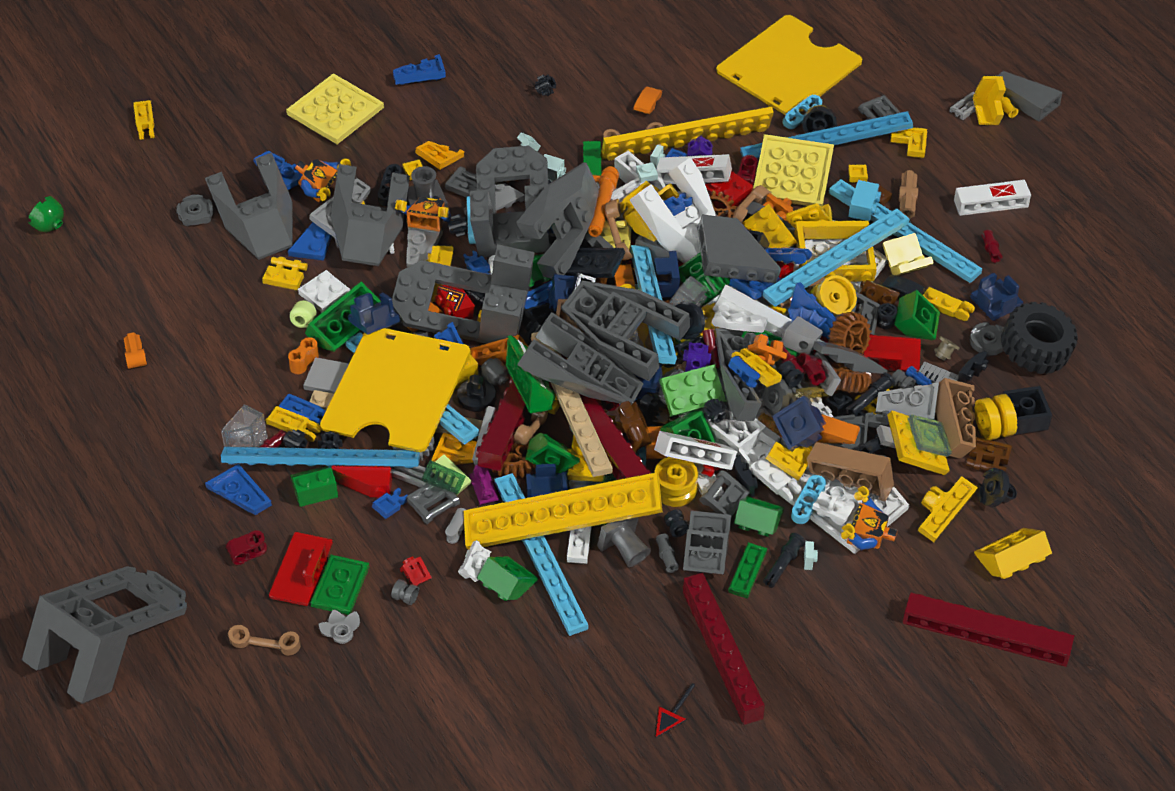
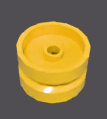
(835, 294)
(995, 417)
(677, 481)

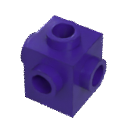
(699, 147)
(696, 356)

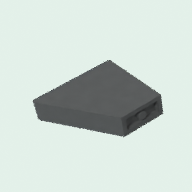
(733, 252)

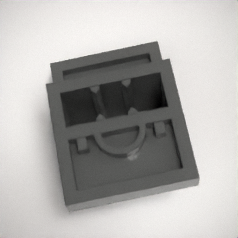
(707, 542)

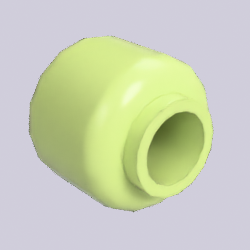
(302, 314)

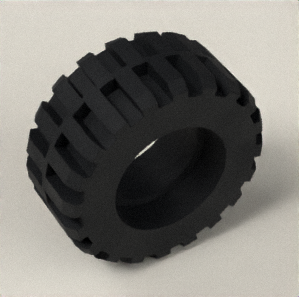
(1033, 353)

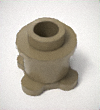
(945, 348)

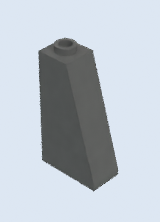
(1030, 96)

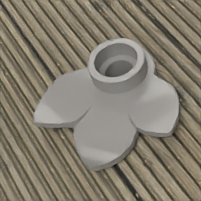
(338, 625)

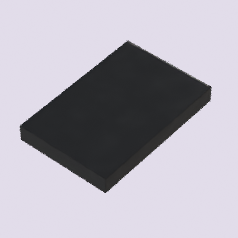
(596, 262)

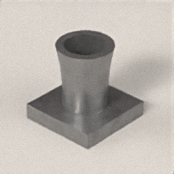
(424, 185)
(623, 536)

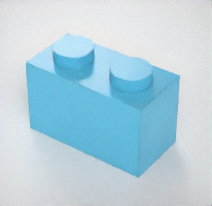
(864, 200)

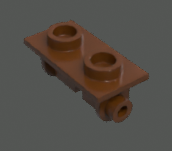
(878, 293)

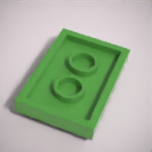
(691, 390)

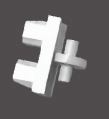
(833, 507)
(474, 561)

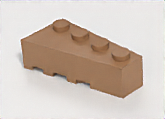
(955, 412)
(852, 468)

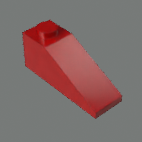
(368, 480)

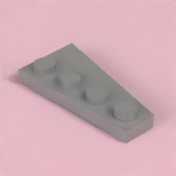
(322, 215)

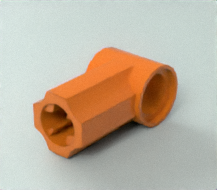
(134, 353)

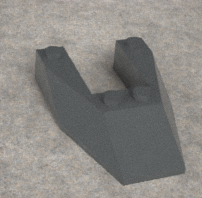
(568, 208)
(262, 222)
(363, 230)
(614, 313)
(586, 370)
(741, 398)

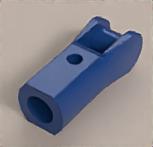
(744, 371)

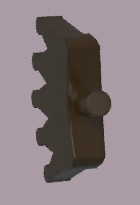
(662, 416)

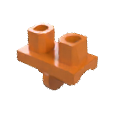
(780, 206)
(766, 353)

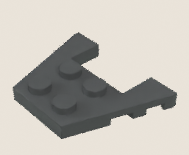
(863, 422)

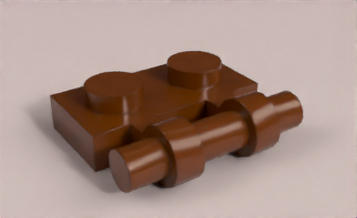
(989, 451)

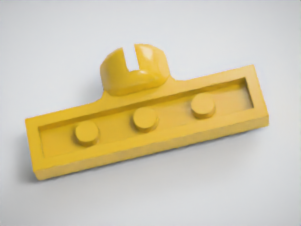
(944, 507)

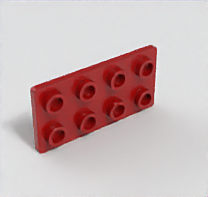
(894, 352)
(300, 569)

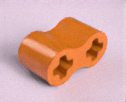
(624, 276)
(303, 355)
(650, 452)

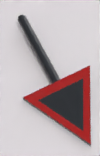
(669, 720)

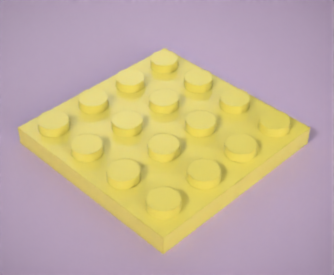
(335, 108)
(794, 169)

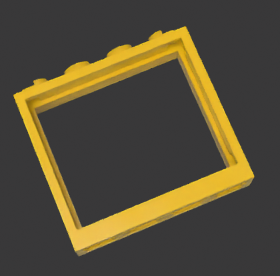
(838, 230)

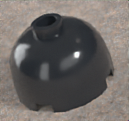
(818, 118)

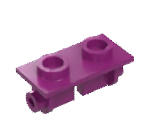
(483, 485)

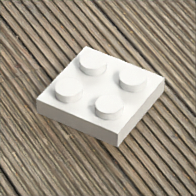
(323, 291)

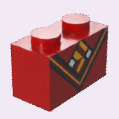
(454, 302)

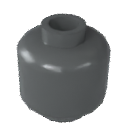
(494, 371)

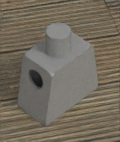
(801, 336)

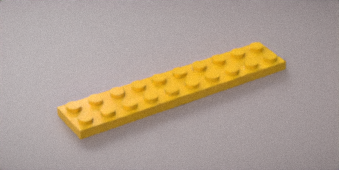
(683, 133)
(563, 511)

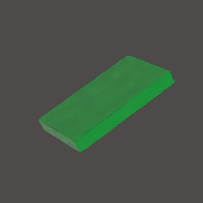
(340, 584)

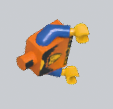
(318, 177)
(425, 213)
(868, 524)

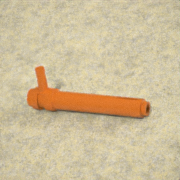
(607, 185)

